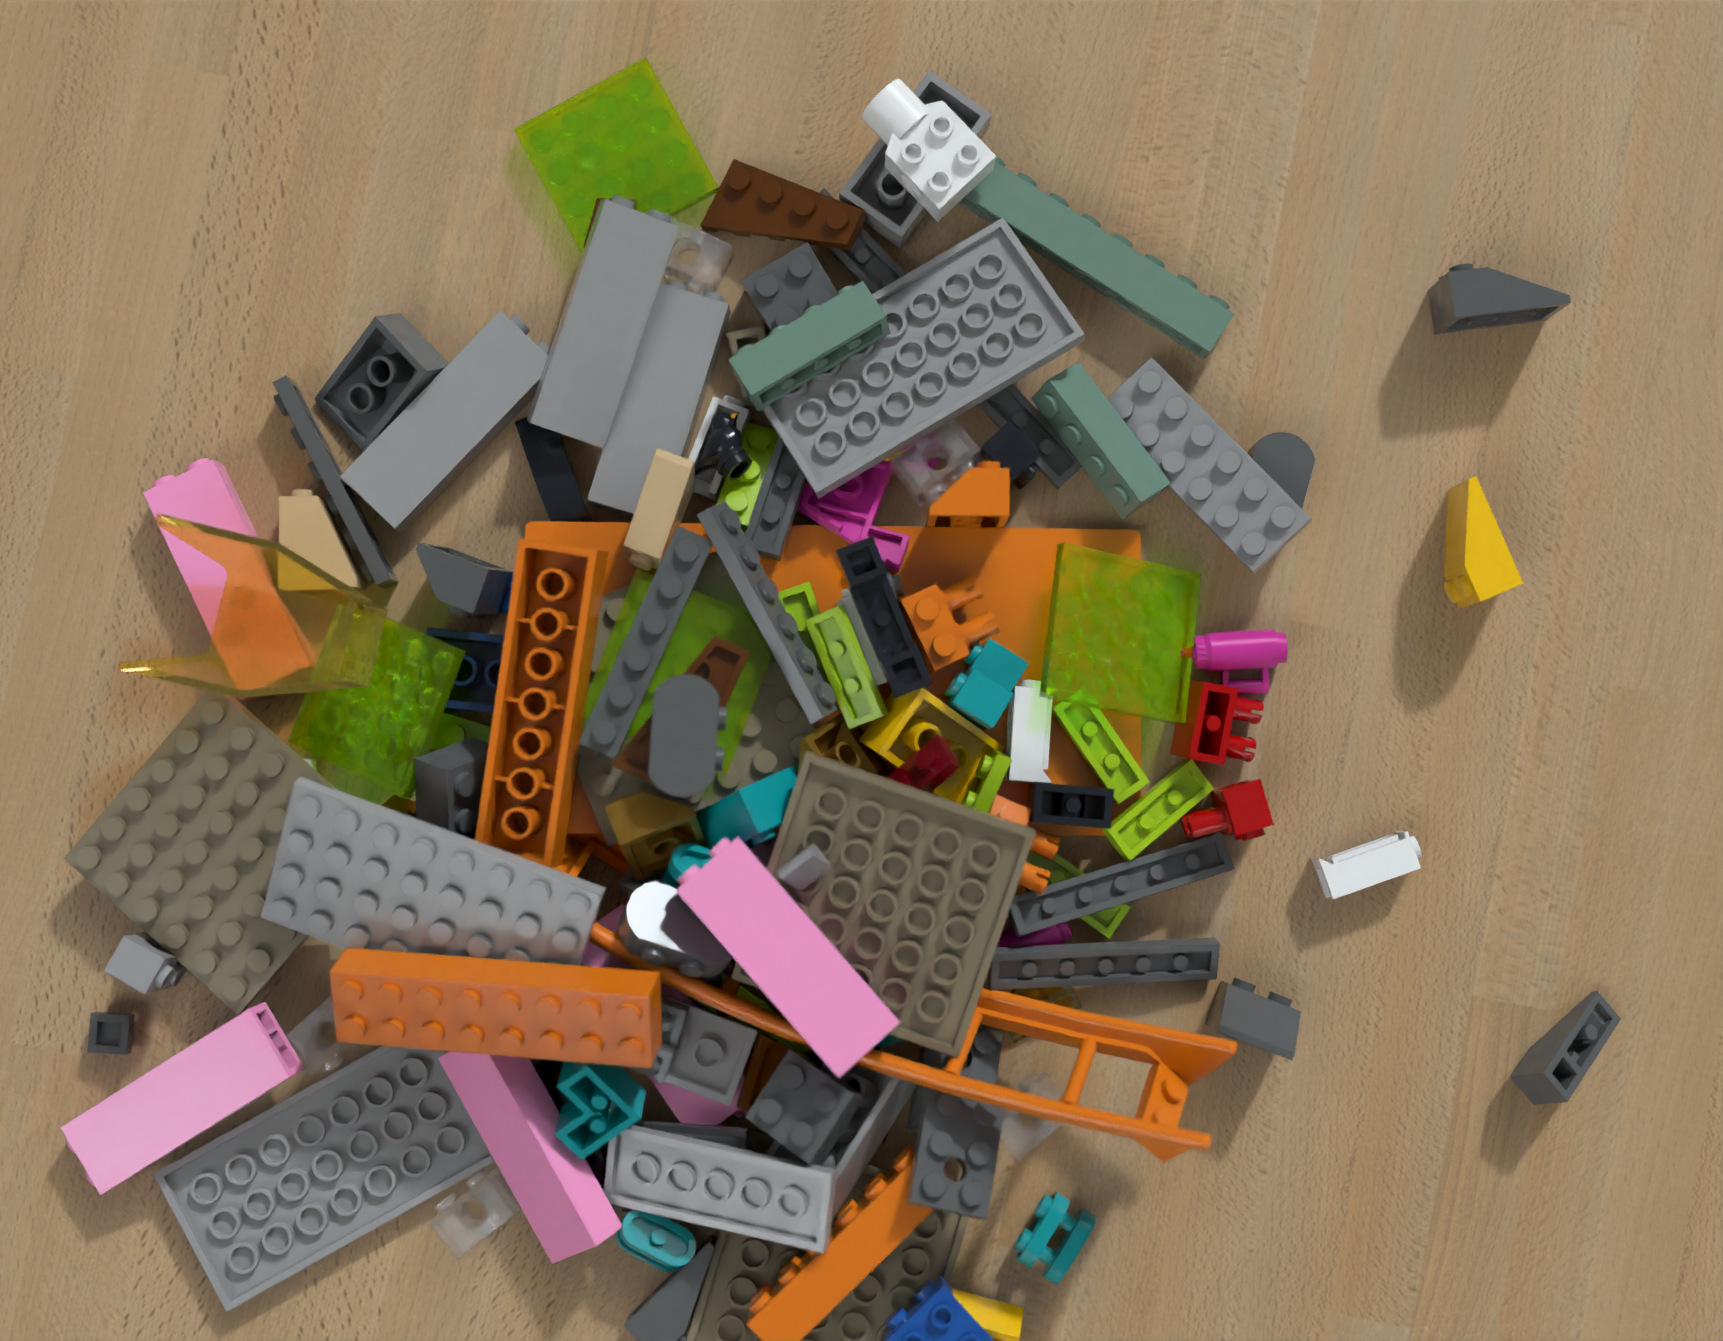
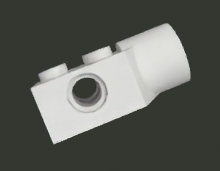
(928, 148)

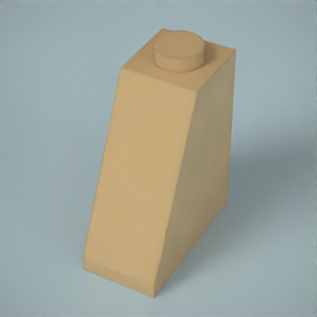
(659, 509)
(313, 533)

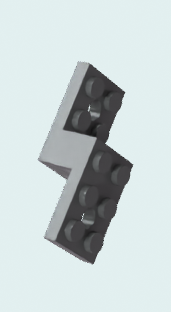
(959, 1131)

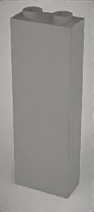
(603, 321)
(660, 392)
(449, 422)

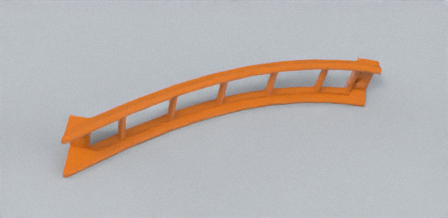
(1175, 1054)

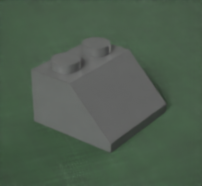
(464, 581)
(1254, 1018)

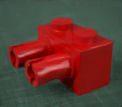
(1210, 721)
(1235, 811)

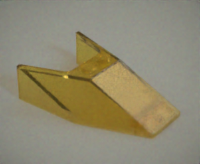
(277, 623)

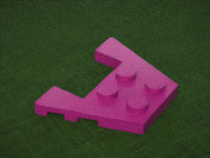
(853, 509)

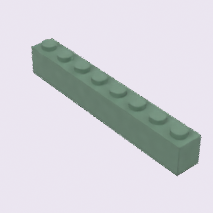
(1101, 259)

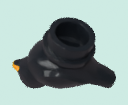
(725, 449)

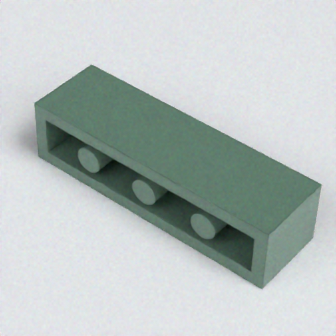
(809, 345)
(1100, 440)

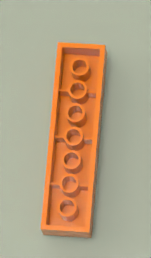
(541, 700)
(497, 1007)

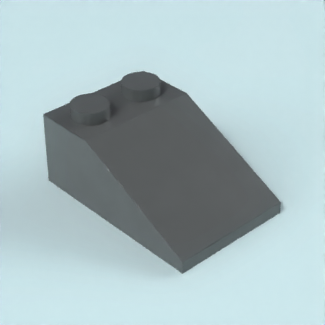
(1487, 299)
(379, 378)

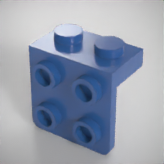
(934, 1317)

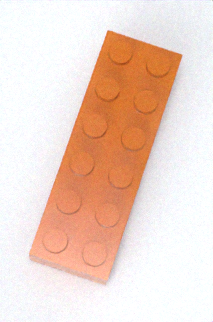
(857, 1244)

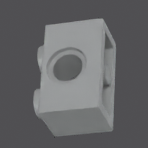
(144, 964)

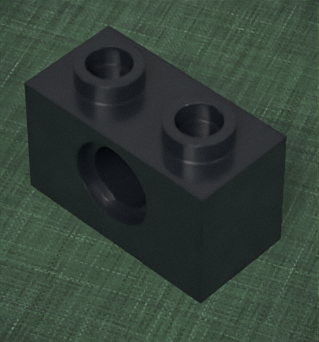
(1012, 452)
(1070, 805)

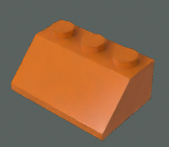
(975, 499)

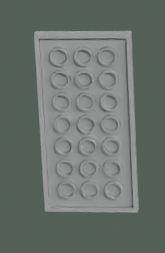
(954, 339)
(412, 887)
(322, 1169)

